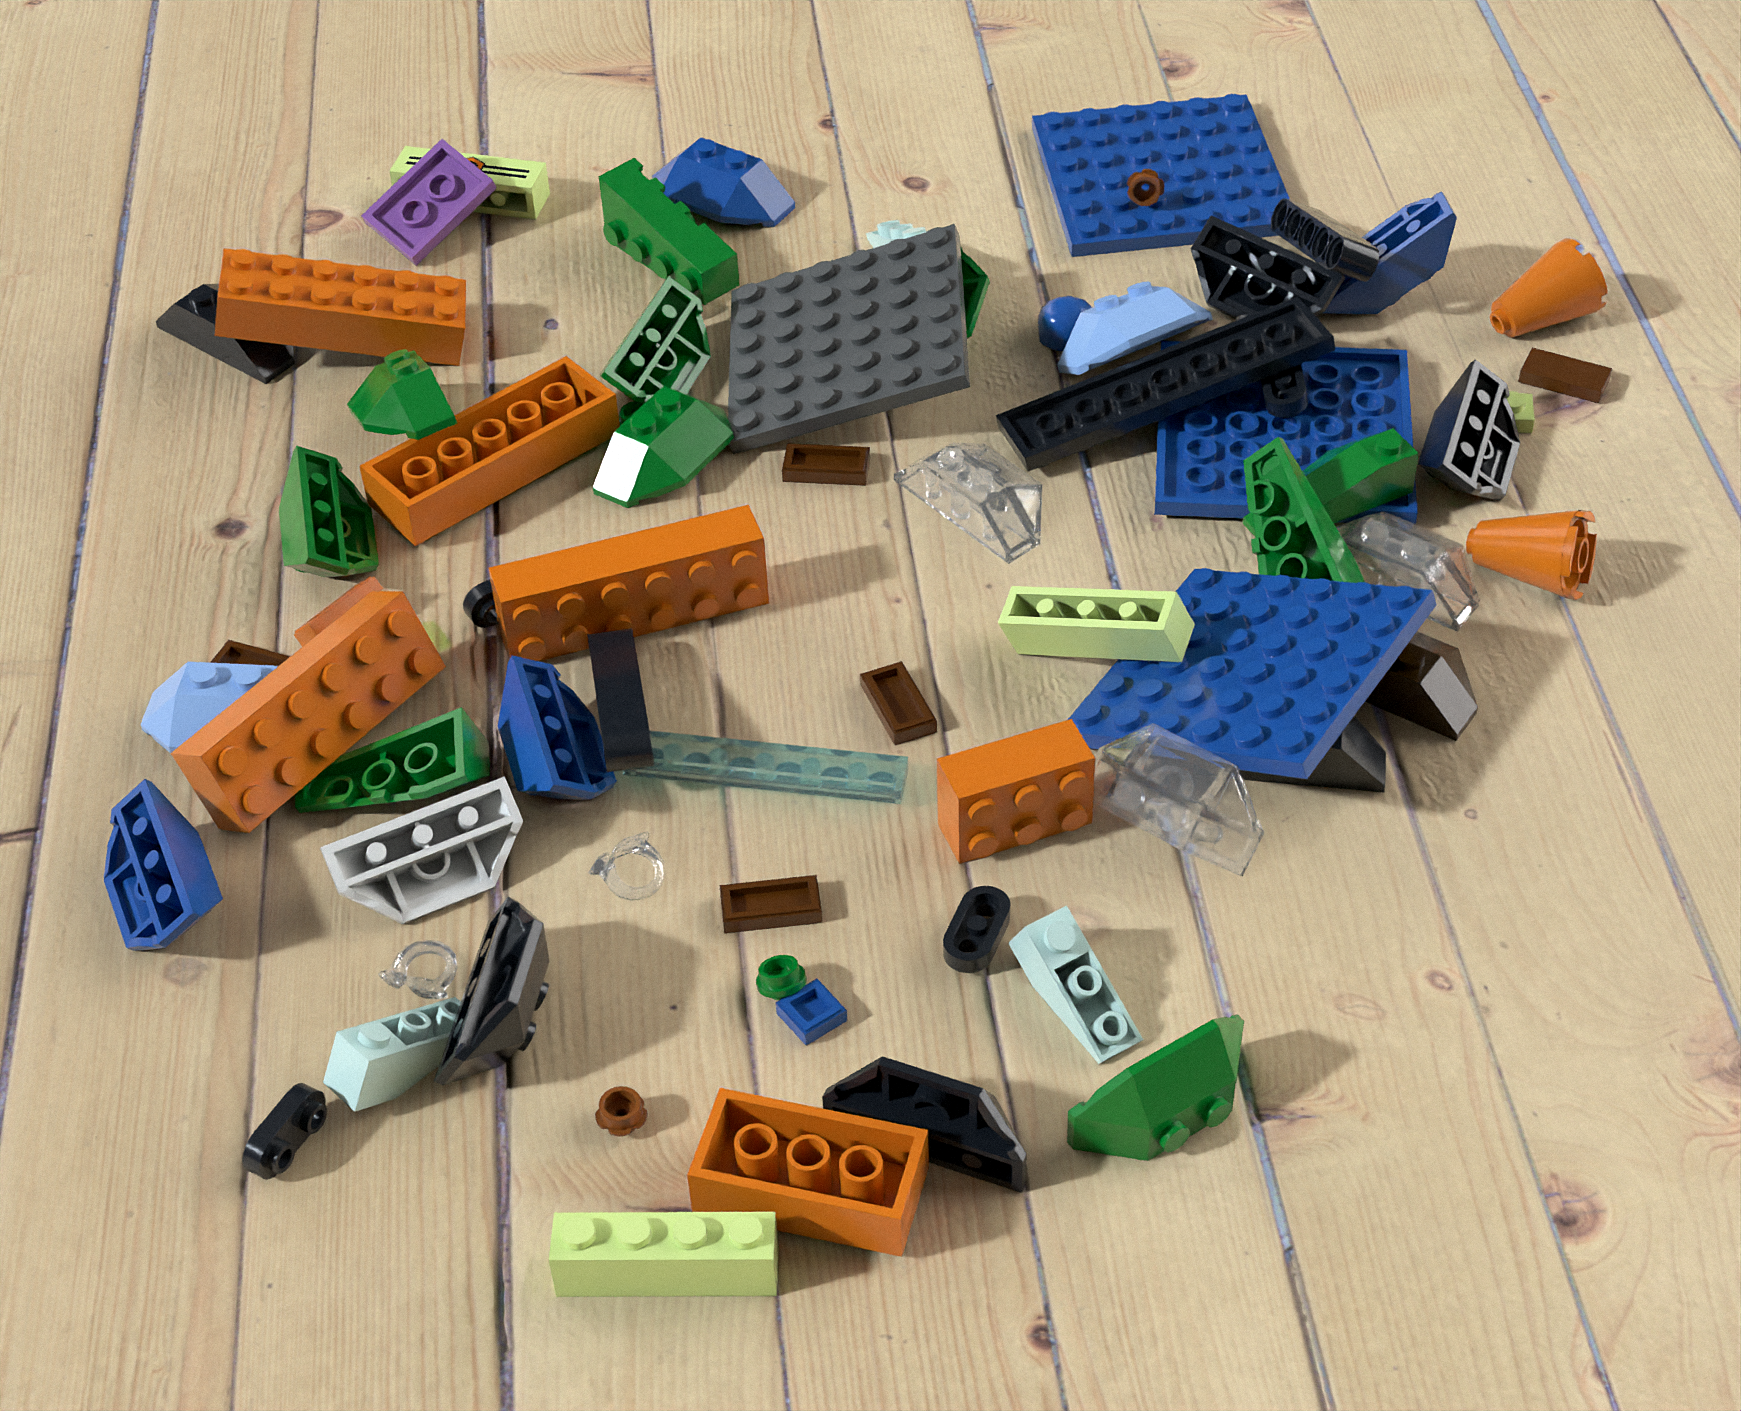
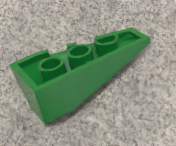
(1360, 475)
(1291, 523)
(402, 766)

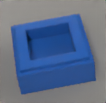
(811, 1012)

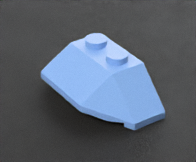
(1127, 325)
(196, 697)

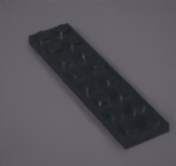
(1164, 383)

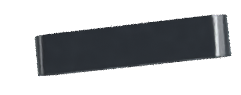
(1324, 240)
(620, 700)

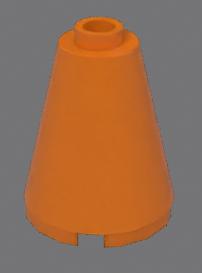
(1550, 292)
(1538, 549)

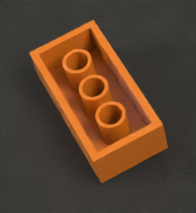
(814, 1167)

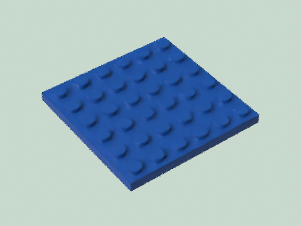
(1201, 149)
(1348, 398)
(1266, 668)

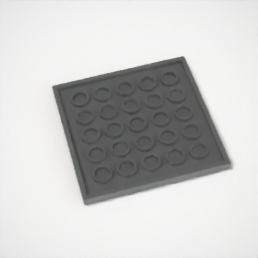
(847, 339)

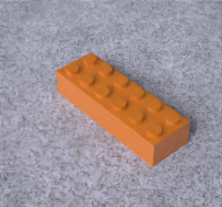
(340, 306)
(490, 450)
(631, 581)
(308, 711)

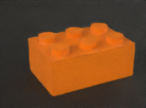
(1015, 791)

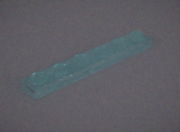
(776, 767)

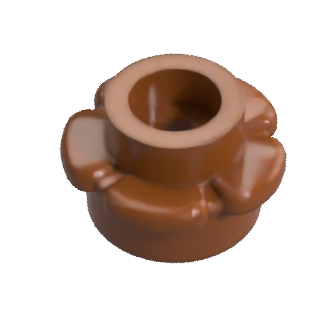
(1141, 196)
(620, 1101)

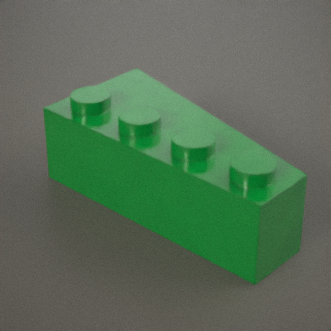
(664, 233)

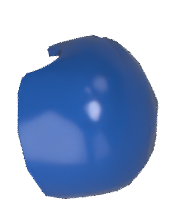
(1058, 320)

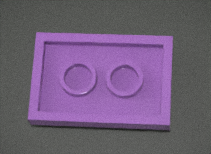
(429, 202)

